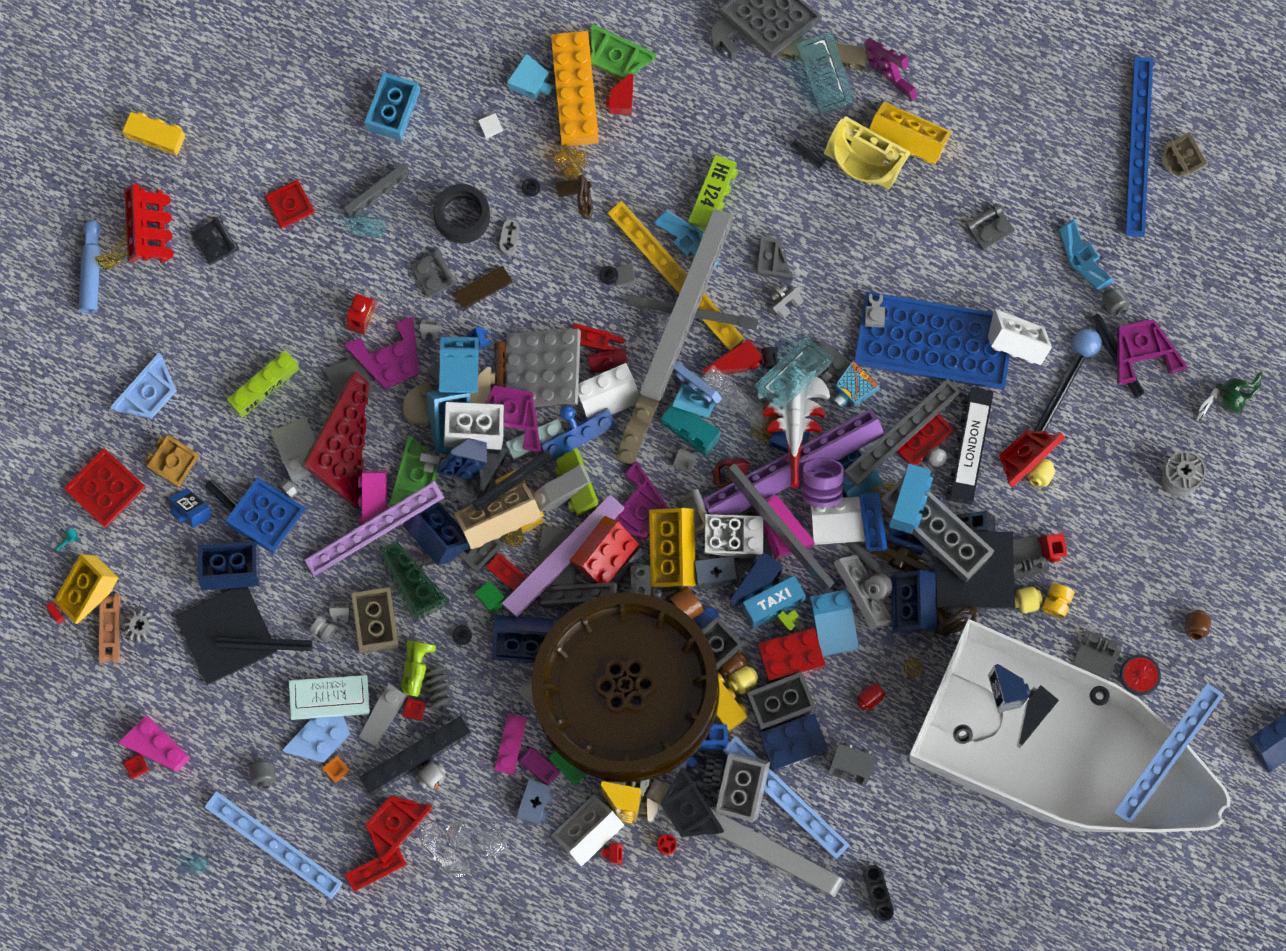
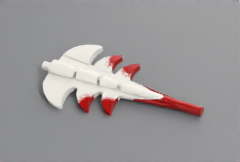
(795, 423)

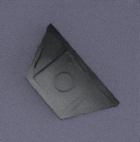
(688, 809)

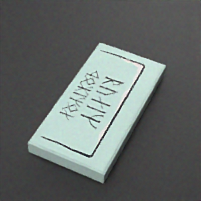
(329, 697)

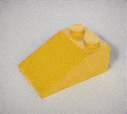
(85, 587)

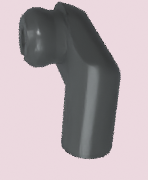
(664, 595)

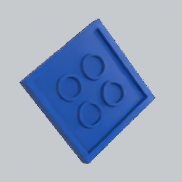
(265, 515)

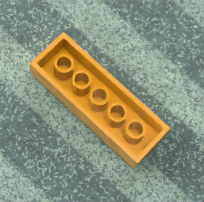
(574, 88)

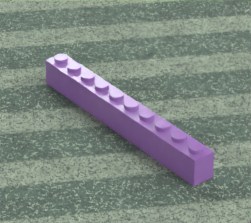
(777, 474)

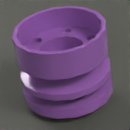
(822, 482)

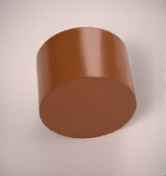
(687, 602)

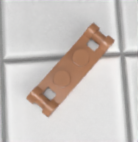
(109, 629)

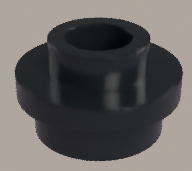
(528, 182)
(608, 269)
(457, 631)
(1099, 689)
(962, 739)

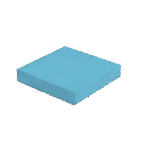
(693, 401)

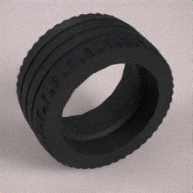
(456, 192)

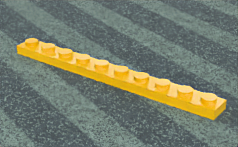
(670, 269)

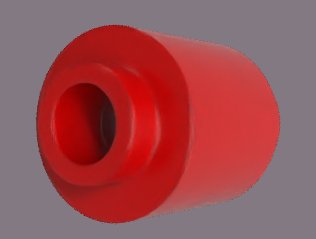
(870, 697)

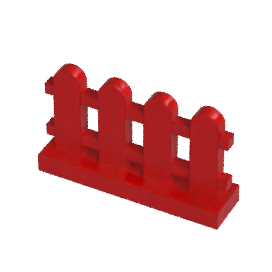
(136, 224)

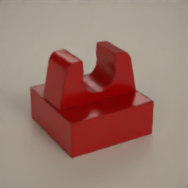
(615, 853)

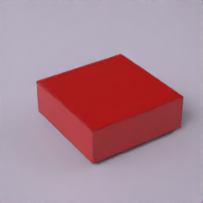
(55, 613)
(414, 709)
(136, 766)

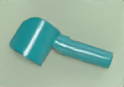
(71, 537)

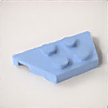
(147, 392)
(319, 738)

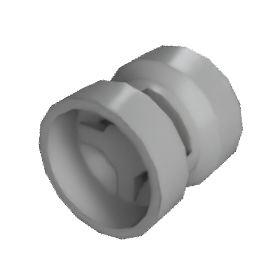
(322, 628)

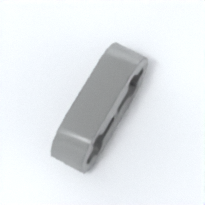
(505, 237)

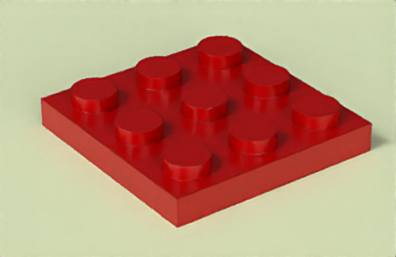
(104, 487)

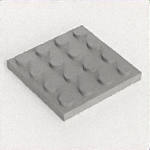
(545, 365)

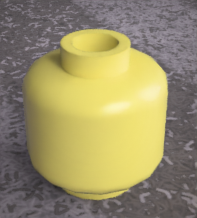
(1041, 473)
(1028, 599)
(743, 680)

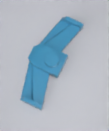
(687, 235)
(1083, 257)

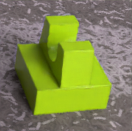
(787, 620)

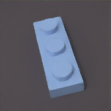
(696, 383)

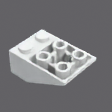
(734, 535)

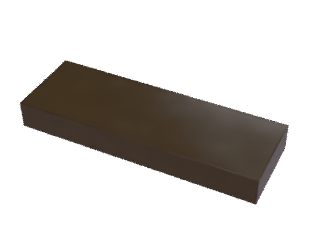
(483, 287)

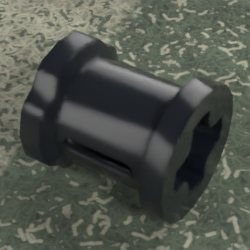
(770, 357)

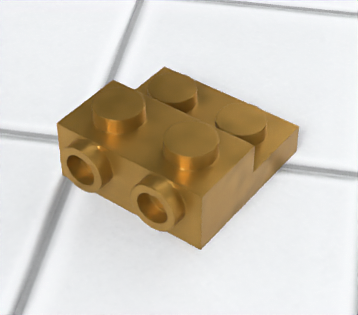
(171, 460)

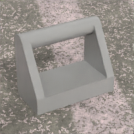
(694, 501)

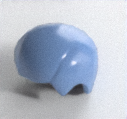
(1086, 342)

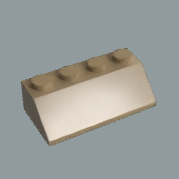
(499, 517)

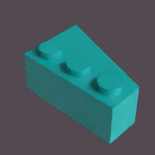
(691, 429)

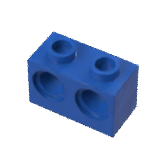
(716, 738)

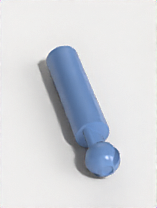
(89, 268)

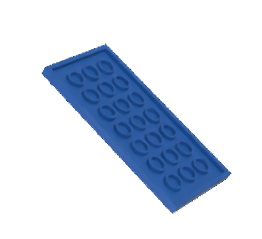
(932, 342)

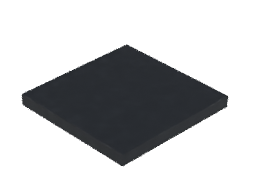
(991, 584)
(227, 614)

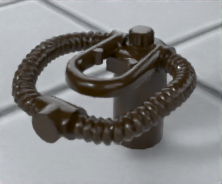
(581, 188)
(948, 626)

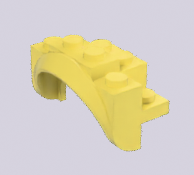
(866, 154)

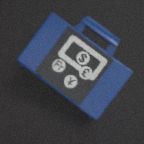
(189, 508)

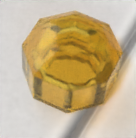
(514, 538)
(912, 667)

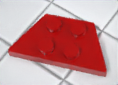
(1027, 453)
(394, 823)

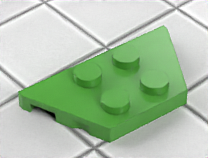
(617, 54)
(411, 473)

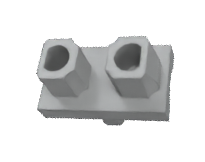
(791, 295)

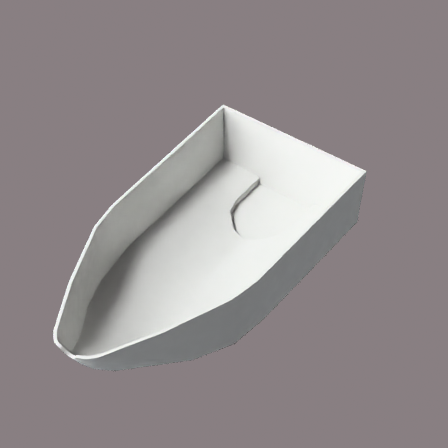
(1078, 756)

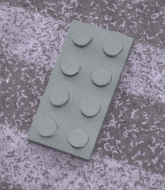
(854, 576)

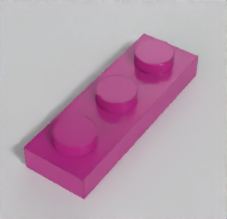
(510, 744)

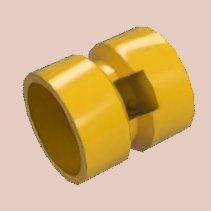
(1058, 599)

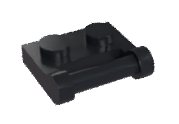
(208, 243)

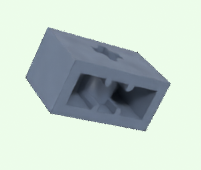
(724, 566)
(526, 811)

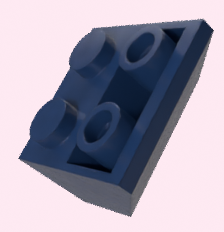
(464, 460)

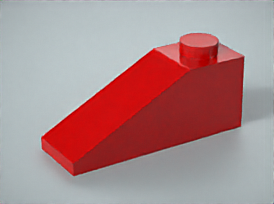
(738, 360)

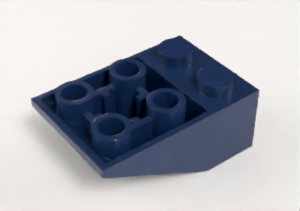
(763, 573)

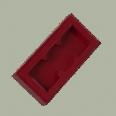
(607, 360)

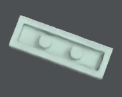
(545, 432)

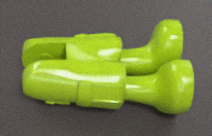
(413, 667)

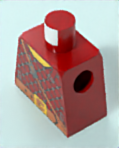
(360, 312)

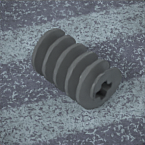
(438, 688)

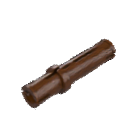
(500, 363)

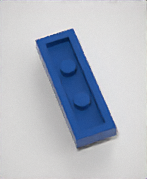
(873, 521)

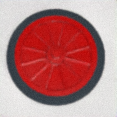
(1140, 675)

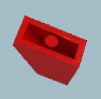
(621, 97)

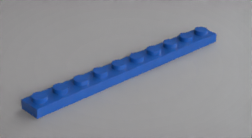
(1139, 147)

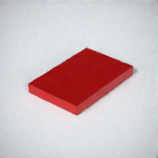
(927, 438)

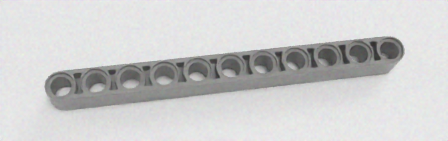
(687, 305)
(765, 849)

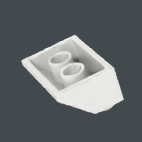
(1018, 337)
(609, 390)
(475, 422)
(838, 522)
(587, 830)

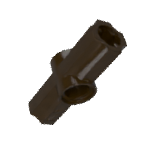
(901, 558)

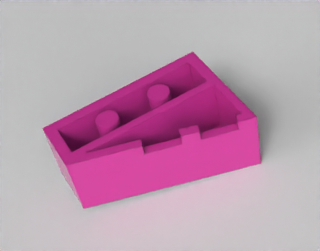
(373, 494)
(776, 545)
(155, 745)

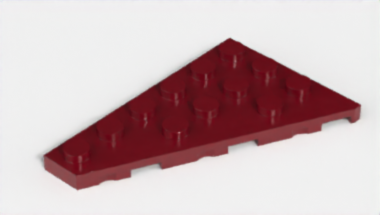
(338, 448)

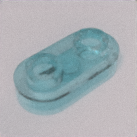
(368, 226)

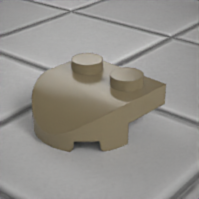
(1183, 156)
(415, 405)

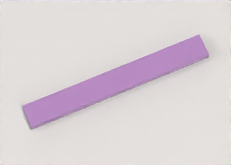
(374, 528)
(559, 558)

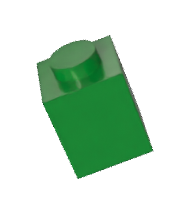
(490, 597)

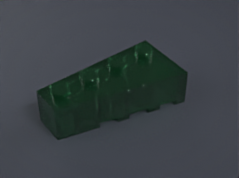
(413, 585)

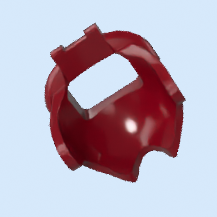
(741, 463)

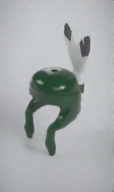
(1230, 396)

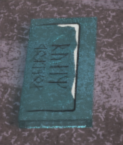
(826, 72)
(793, 373)

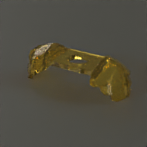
(115, 257)

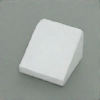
(652, 810)

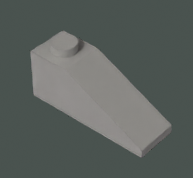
(561, 489)
(382, 715)

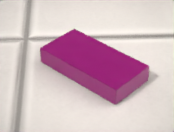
(539, 766)

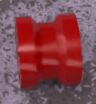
(666, 841)

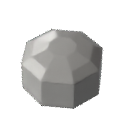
(937, 457)
(289, 488)

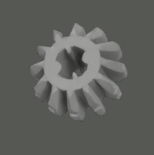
(133, 626)

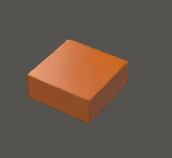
(336, 769)

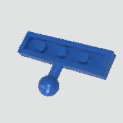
(577, 433)

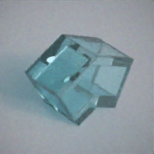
(199, 866)

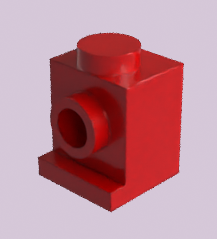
(1053, 547)

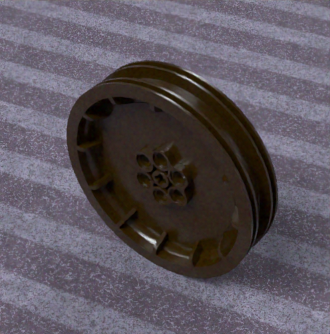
(624, 634)

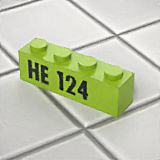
(713, 191)
(263, 384)

